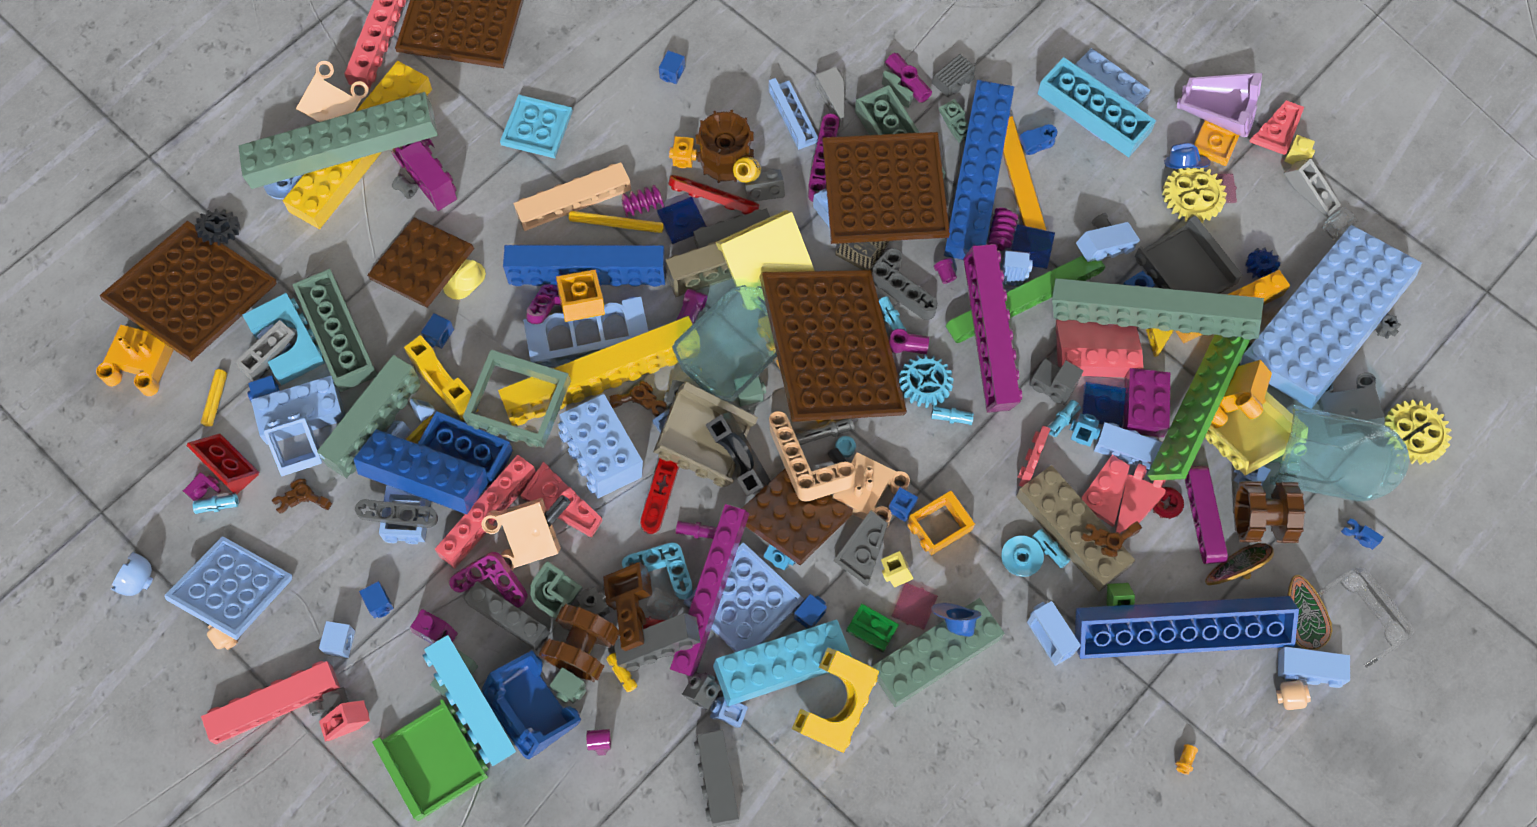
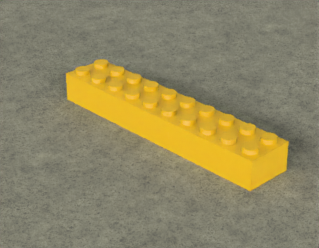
(323, 190)
(596, 372)

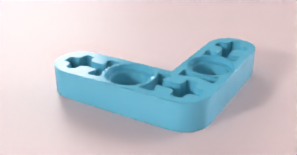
(670, 562)

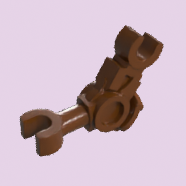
(641, 396)
(300, 493)
(1110, 541)

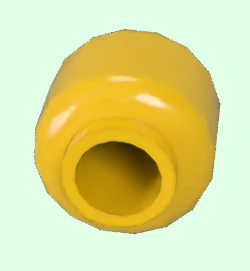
(746, 169)

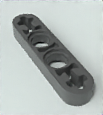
(397, 510)

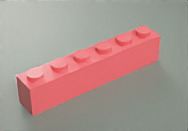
(270, 702)

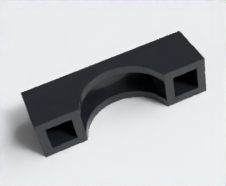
(729, 435)

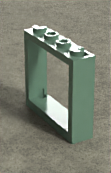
(527, 368)

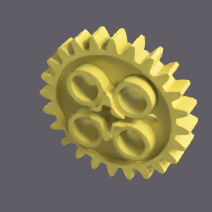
(1194, 193)
(1428, 447)

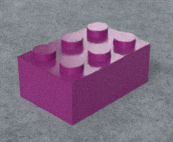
(428, 175)
(1147, 402)

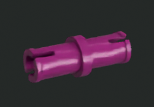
(696, 530)

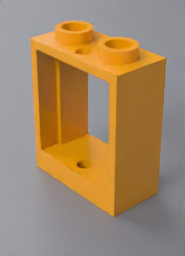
(957, 511)

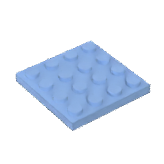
(1113, 78)
(228, 587)
(752, 602)

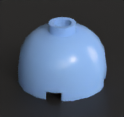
(133, 576)

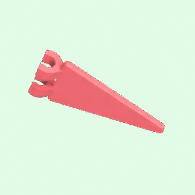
(1138, 498)

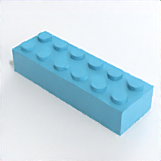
(1096, 107)
(777, 662)
(470, 701)

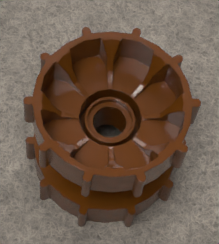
(719, 131)
(1281, 512)
(585, 631)

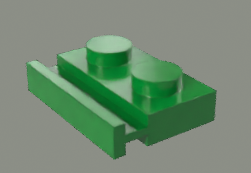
(872, 628)

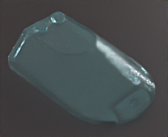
(728, 344)
(1342, 456)

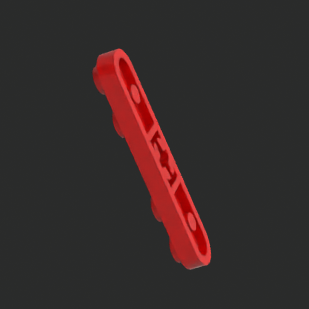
(698, 190)
(657, 503)

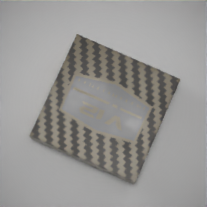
(862, 254)

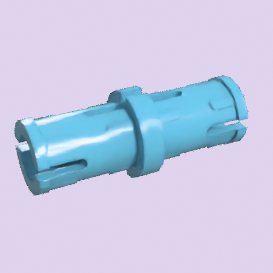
(891, 314)
(952, 415)
(1064, 418)
(215, 503)
(1041, 537)

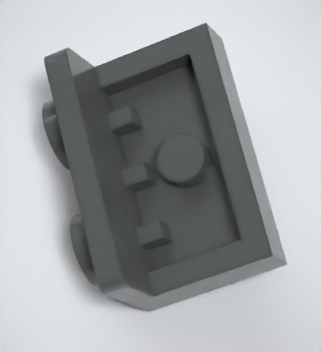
(767, 186)

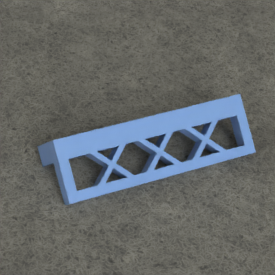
(789, 116)

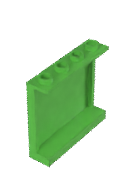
(431, 760)

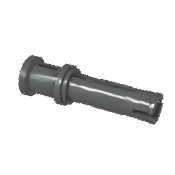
(832, 428)

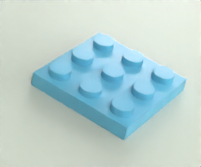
(536, 126)

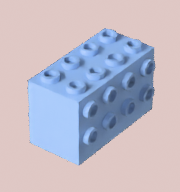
(600, 446)

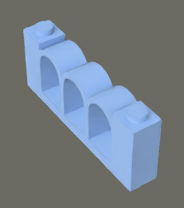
(537, 334)

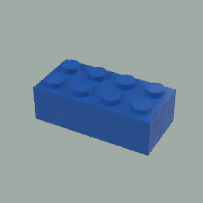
(467, 444)

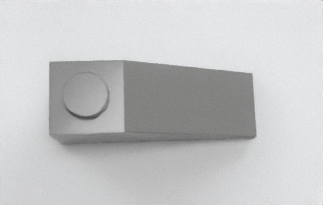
(831, 88)
(1312, 186)
(269, 346)

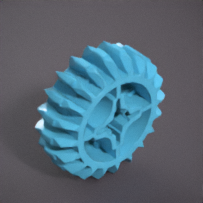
(915, 370)

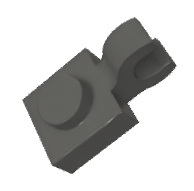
(331, 701)

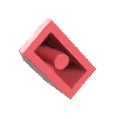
(344, 719)

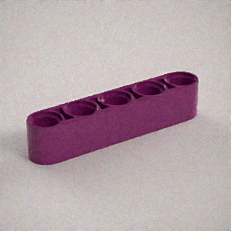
(816, 181)
(1205, 515)

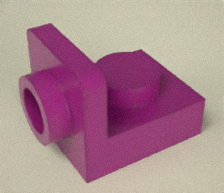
(199, 486)

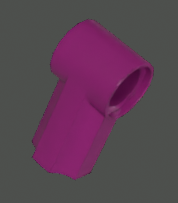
(692, 305)
(910, 342)
(599, 741)

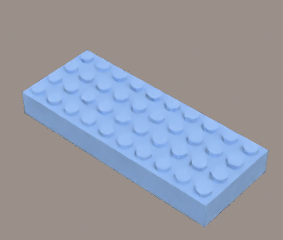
(1332, 314)

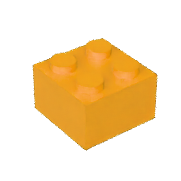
(580, 295)

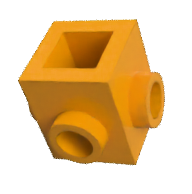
(683, 152)

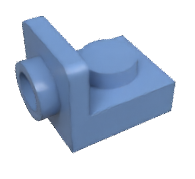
(730, 714)

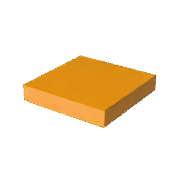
(1216, 143)

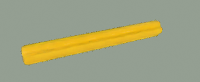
(619, 222)

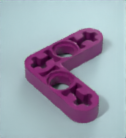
(548, 295)
(494, 572)

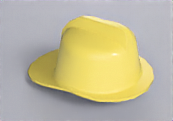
(465, 280)

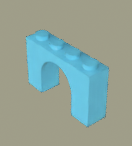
(304, 354)

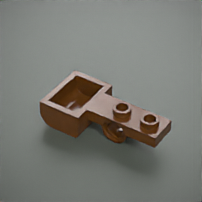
(623, 593)

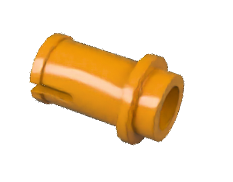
(1186, 760)

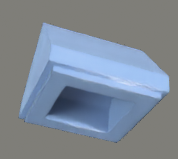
(422, 409)
(398, 429)

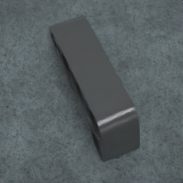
(923, 305)

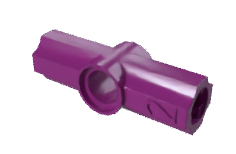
(914, 83)

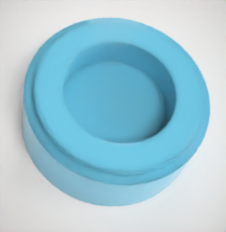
(846, 446)

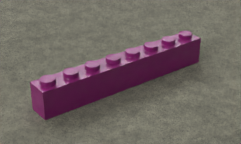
(712, 584)

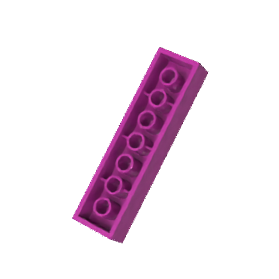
(992, 328)

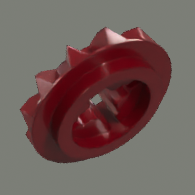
(1176, 501)

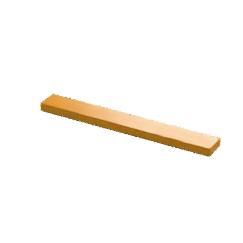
(1021, 179)

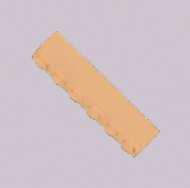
(572, 196)

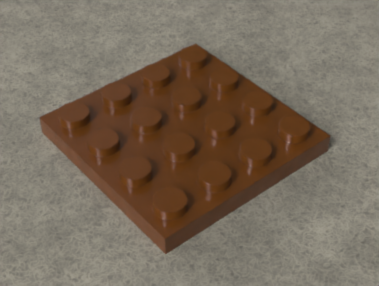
(420, 262)
(792, 524)

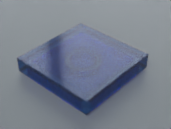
(681, 219)
(1035, 242)
(1104, 402)

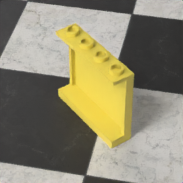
(765, 247)
(1253, 441)

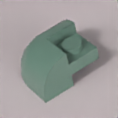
(553, 589)

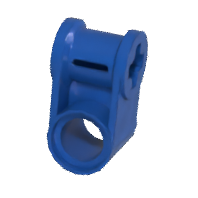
(1037, 139)

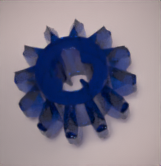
(1262, 263)

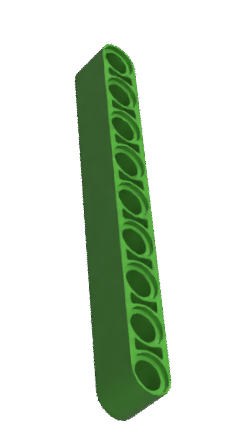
(1030, 294)

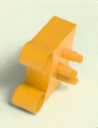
(135, 353)
(1244, 392)

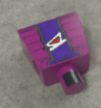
(431, 627)

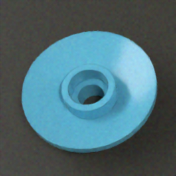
(1026, 547)

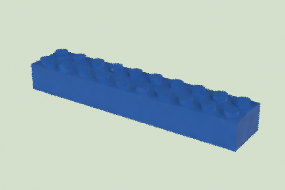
(979, 168)
(1186, 627)

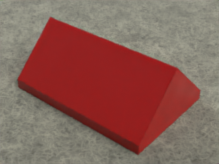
(224, 461)

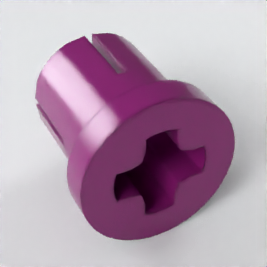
(945, 270)

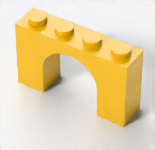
(451, 391)
(837, 730)

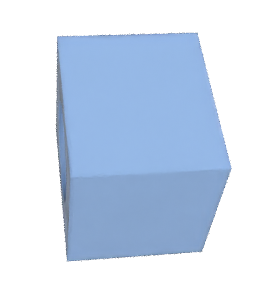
(337, 639)

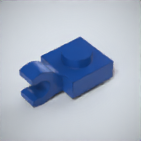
(1365, 535)

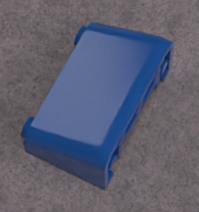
(527, 705)

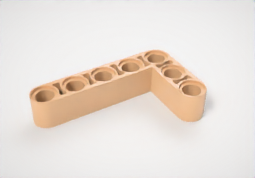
(788, 445)

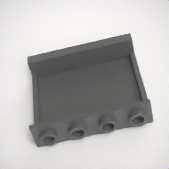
(1189, 261)

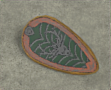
(1241, 563)
(1313, 623)

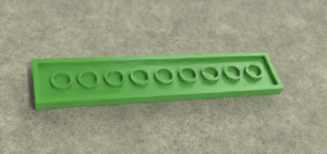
(1198, 408)

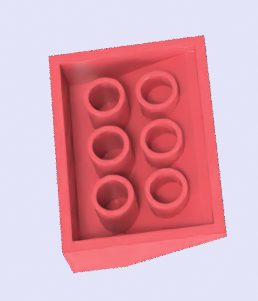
(1098, 348)

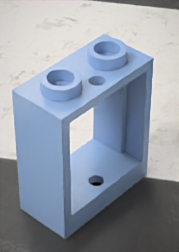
(298, 463)
(394, 535)
(1053, 632)

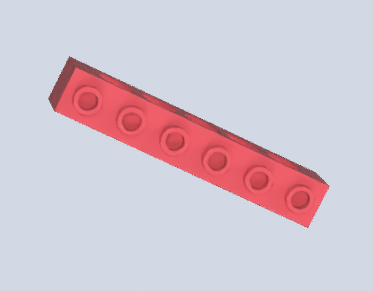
(373, 41)
(497, 497)

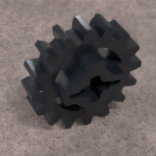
(217, 226)

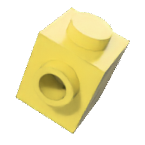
(1300, 150)
(896, 569)

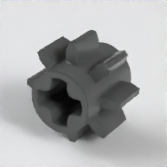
(1388, 326)

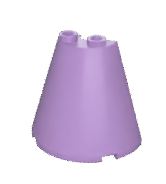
(1223, 100)

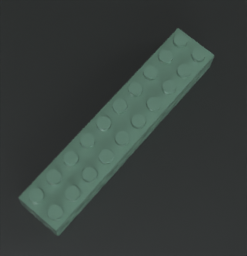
(337, 140)
(1158, 308)

